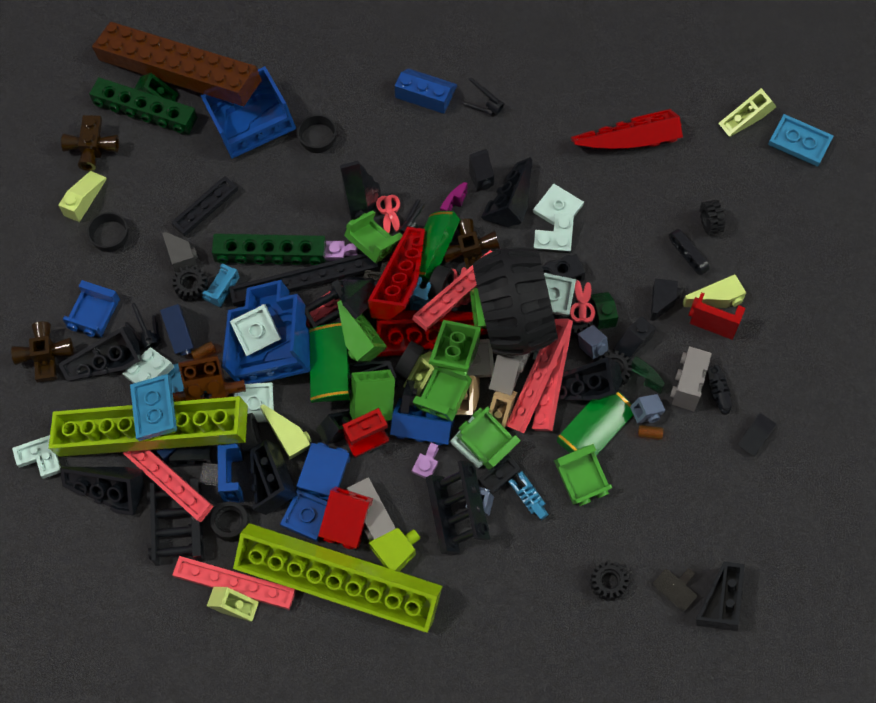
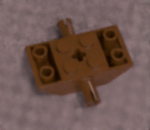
(208, 376)

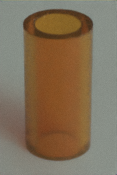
(203, 350)
(650, 432)

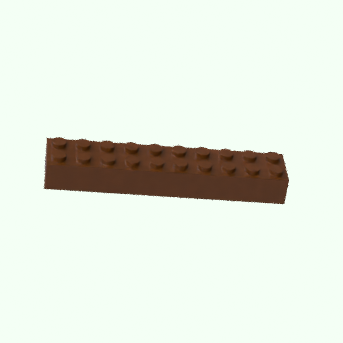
(177, 63)

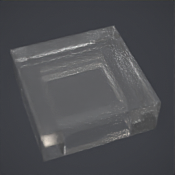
(209, 474)

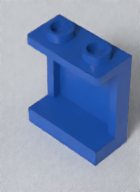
(92, 309)
(226, 455)
(323, 470)

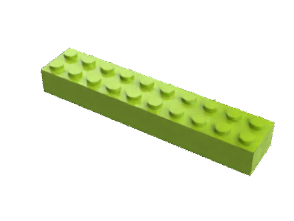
(113, 428)
(337, 577)

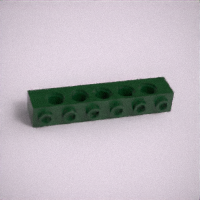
(114, 97)
(261, 243)

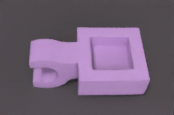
(337, 250)
(426, 464)

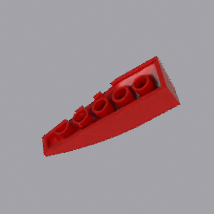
(641, 131)
(398, 277)
(402, 329)

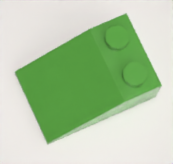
(360, 336)
(455, 346)

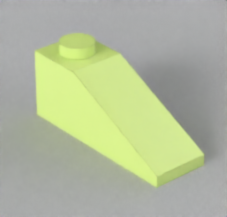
(748, 113)
(81, 195)
(719, 294)
(289, 435)

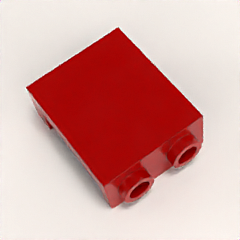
(714, 319)
(366, 432)
(344, 517)

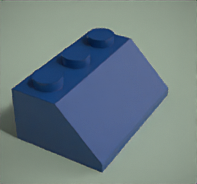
(424, 90)
(420, 426)

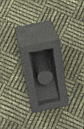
(180, 252)

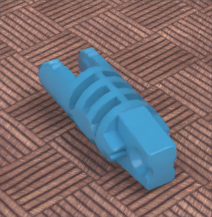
(530, 496)

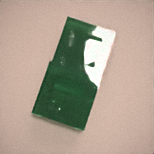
(652, 378)

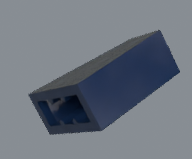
(177, 329)

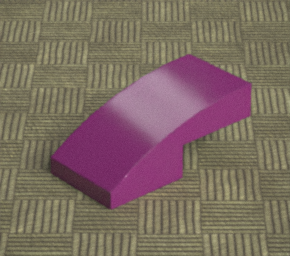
(456, 197)

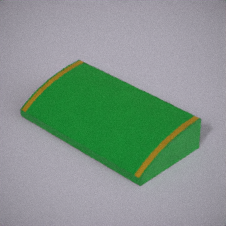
(438, 235)
(329, 364)
(596, 424)

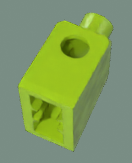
(395, 548)

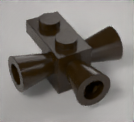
(90, 142)
(469, 244)
(42, 352)

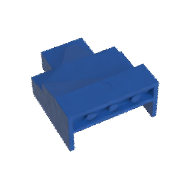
(256, 123)
(281, 359)

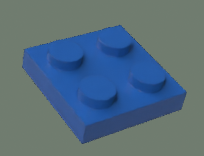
(305, 515)

